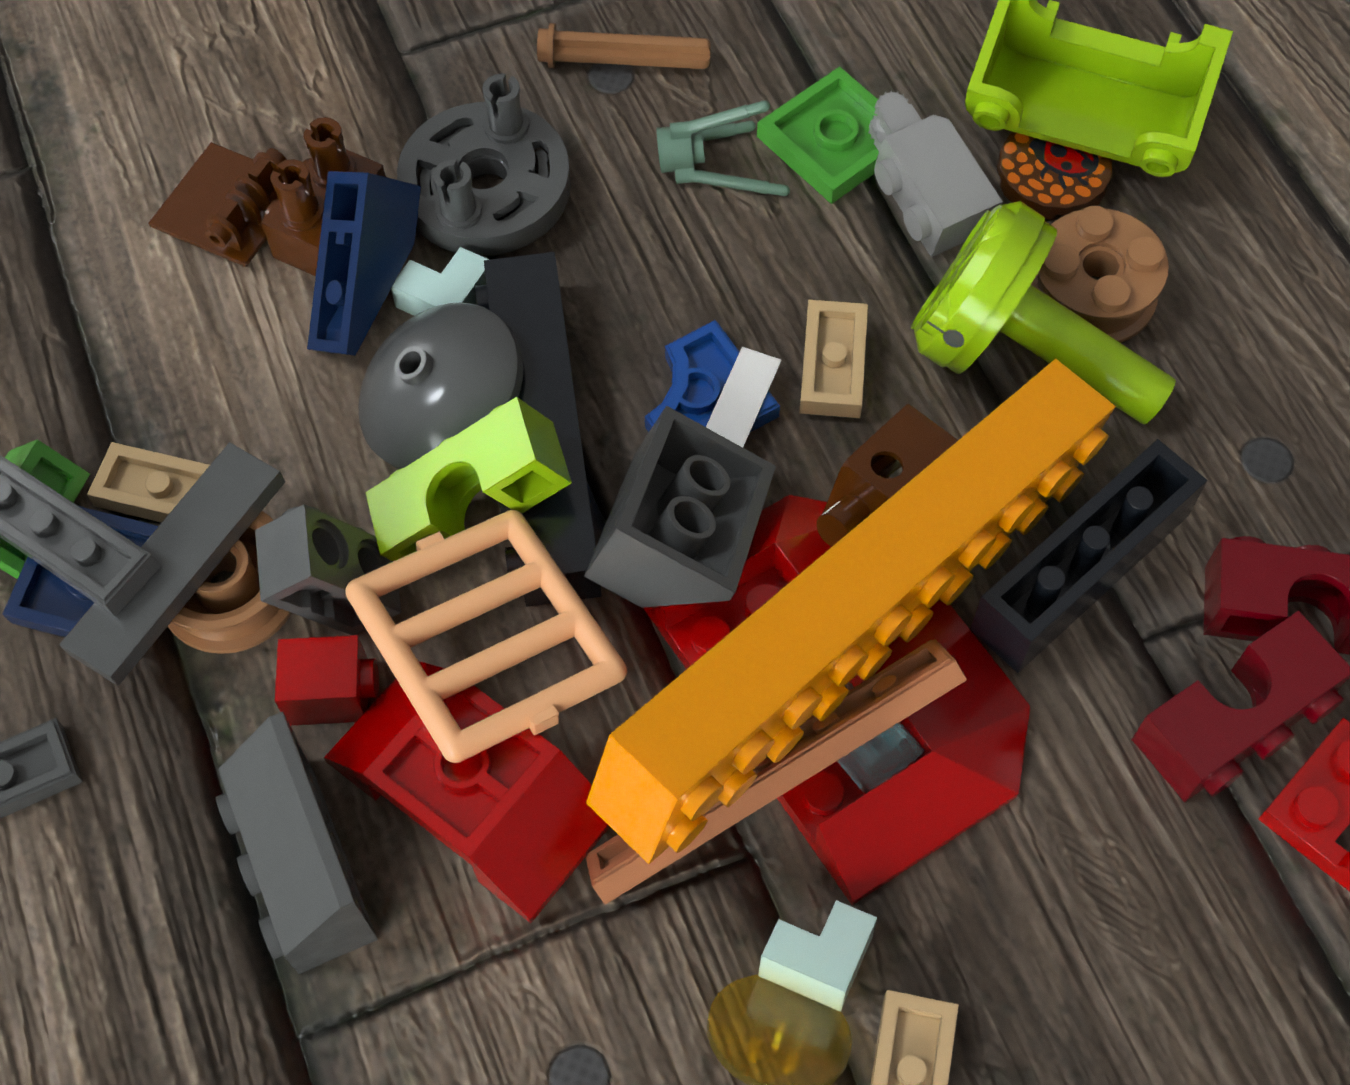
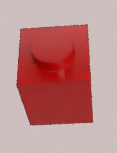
(324, 679)

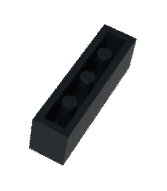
(1087, 555)

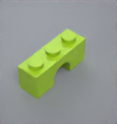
(505, 454)

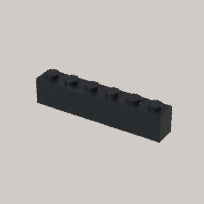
(528, 299)

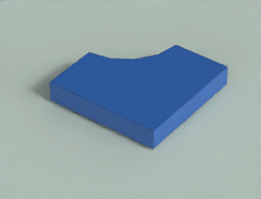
(699, 373)

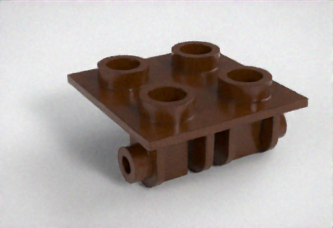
(222, 203)

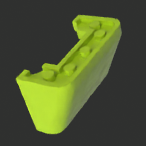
(1095, 86)

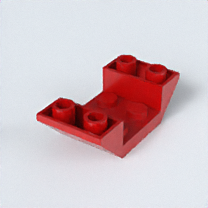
(505, 811)

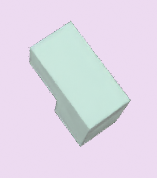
(423, 288)
(822, 964)

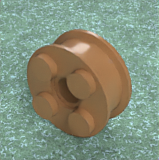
(1117, 251)
(230, 613)

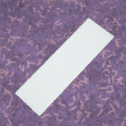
(743, 395)

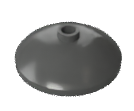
(437, 380)

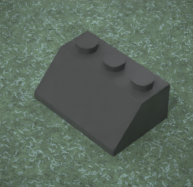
(682, 517)
(291, 850)

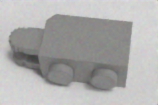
(929, 174)

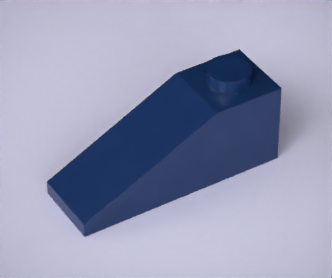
(361, 250)

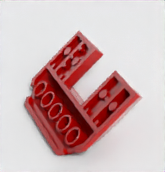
(968, 735)

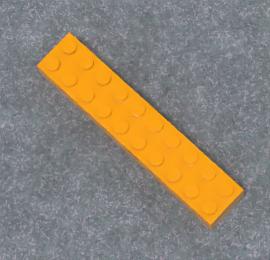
(842, 614)

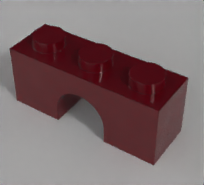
(1255, 581)
(1202, 741)

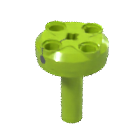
(992, 292)

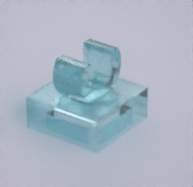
(881, 757)

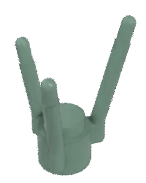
(683, 146)

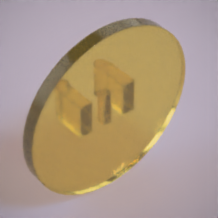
(777, 1035)

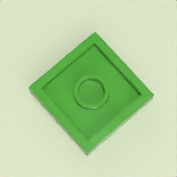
(825, 134)

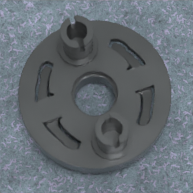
(481, 140)

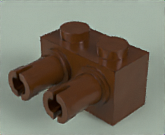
(295, 218)

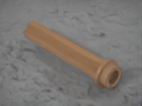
(621, 49)

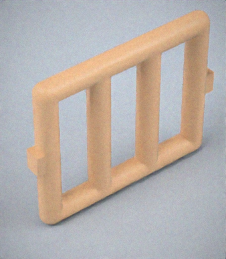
(428, 692)

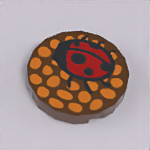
(1051, 175)

